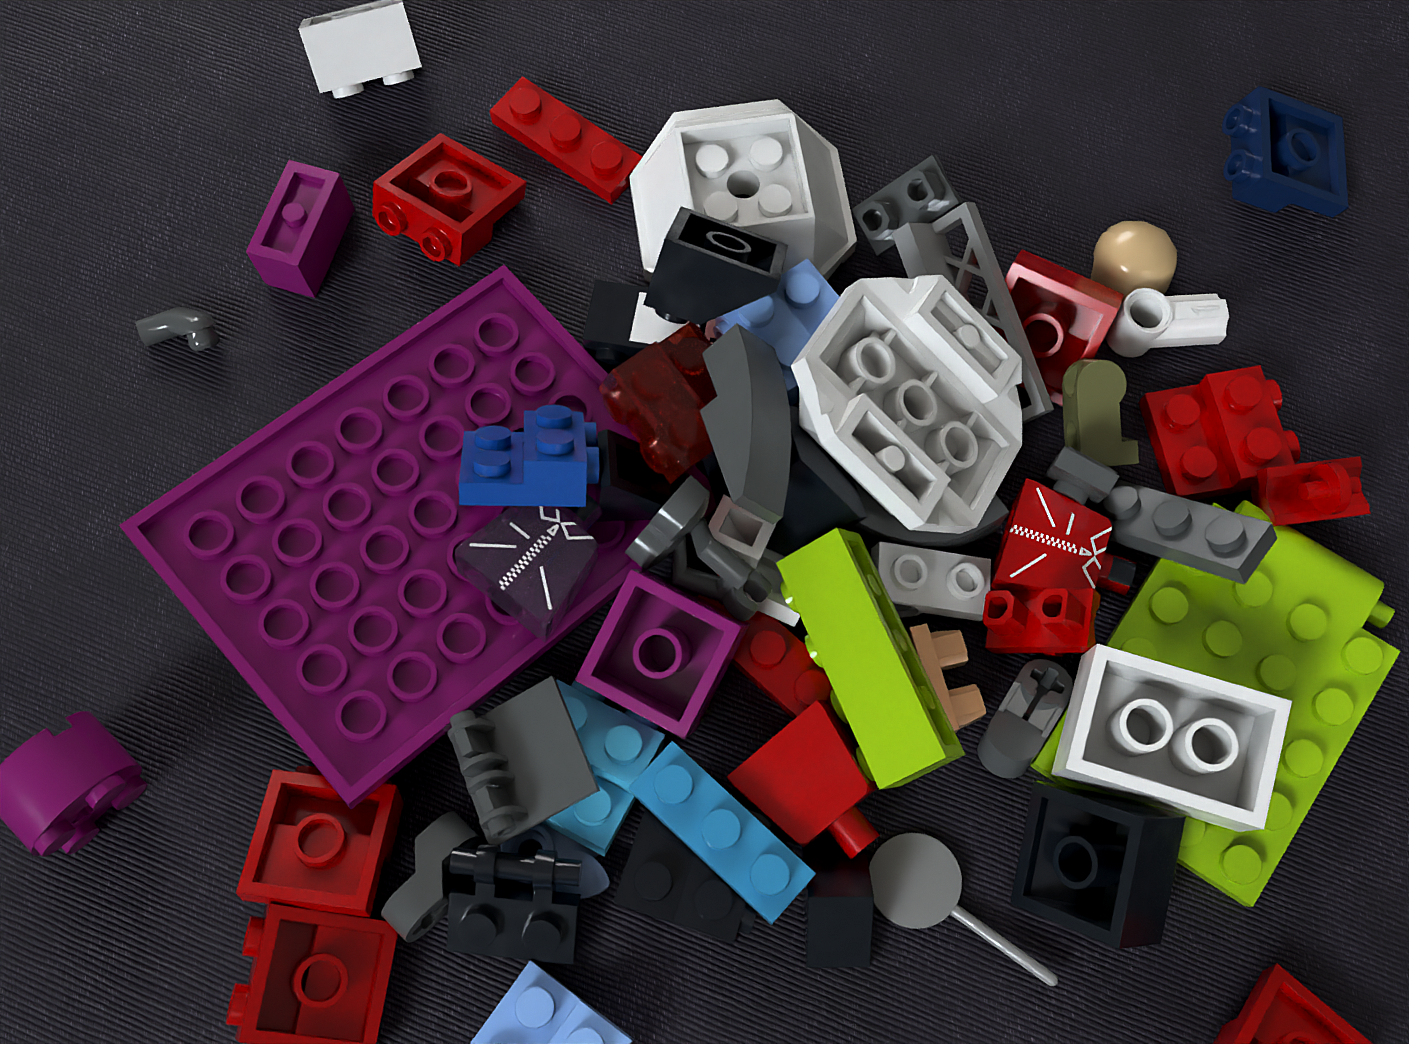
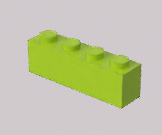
(868, 660)

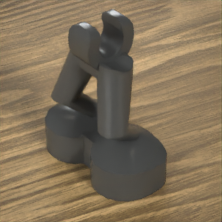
(668, 533)

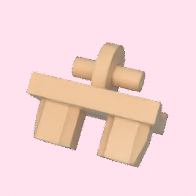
(942, 652)

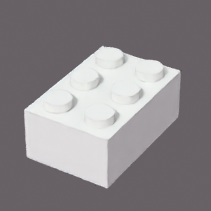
(1172, 738)

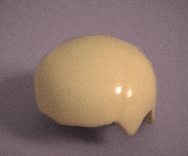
(1134, 257)

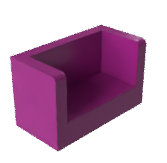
(301, 228)

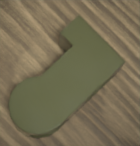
(1093, 412)

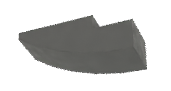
(749, 421)

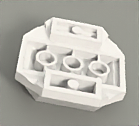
(753, 151)
(913, 399)

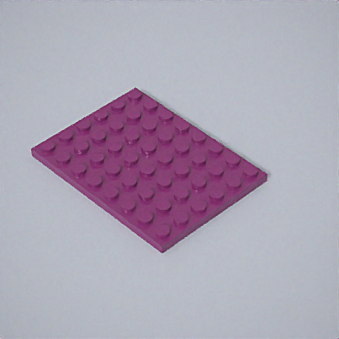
(337, 527)

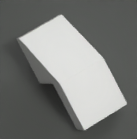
(747, 538)

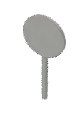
(920, 885)

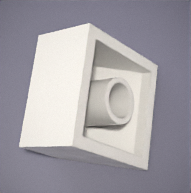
(360, 47)

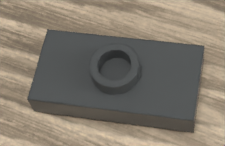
(1080, 477)

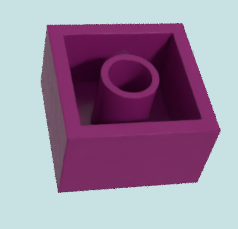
(662, 652)

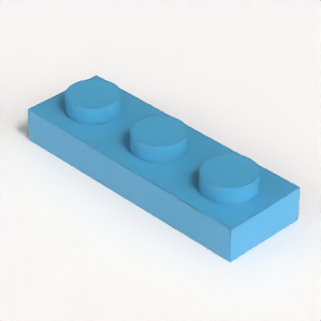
(722, 832)

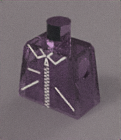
(533, 561)

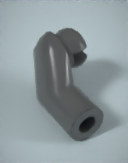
(179, 322)

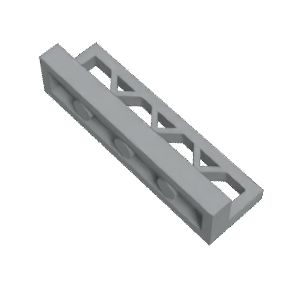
(927, 252)

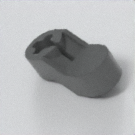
(1012, 742)
(424, 896)

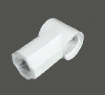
(1166, 322)

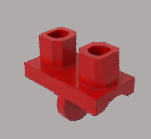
(1310, 491)
(1041, 621)

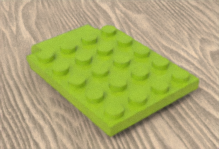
(1282, 634)

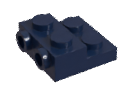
(1285, 154)

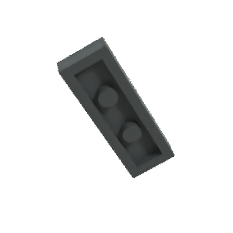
(1186, 531)

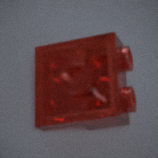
(661, 401)

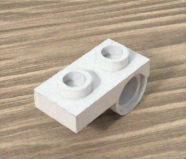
(933, 581)

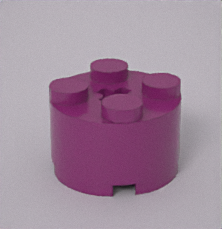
(64, 783)

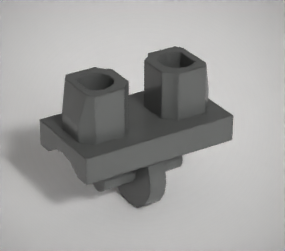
(914, 197)

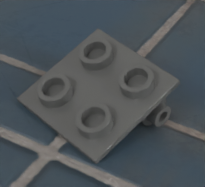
(522, 761)

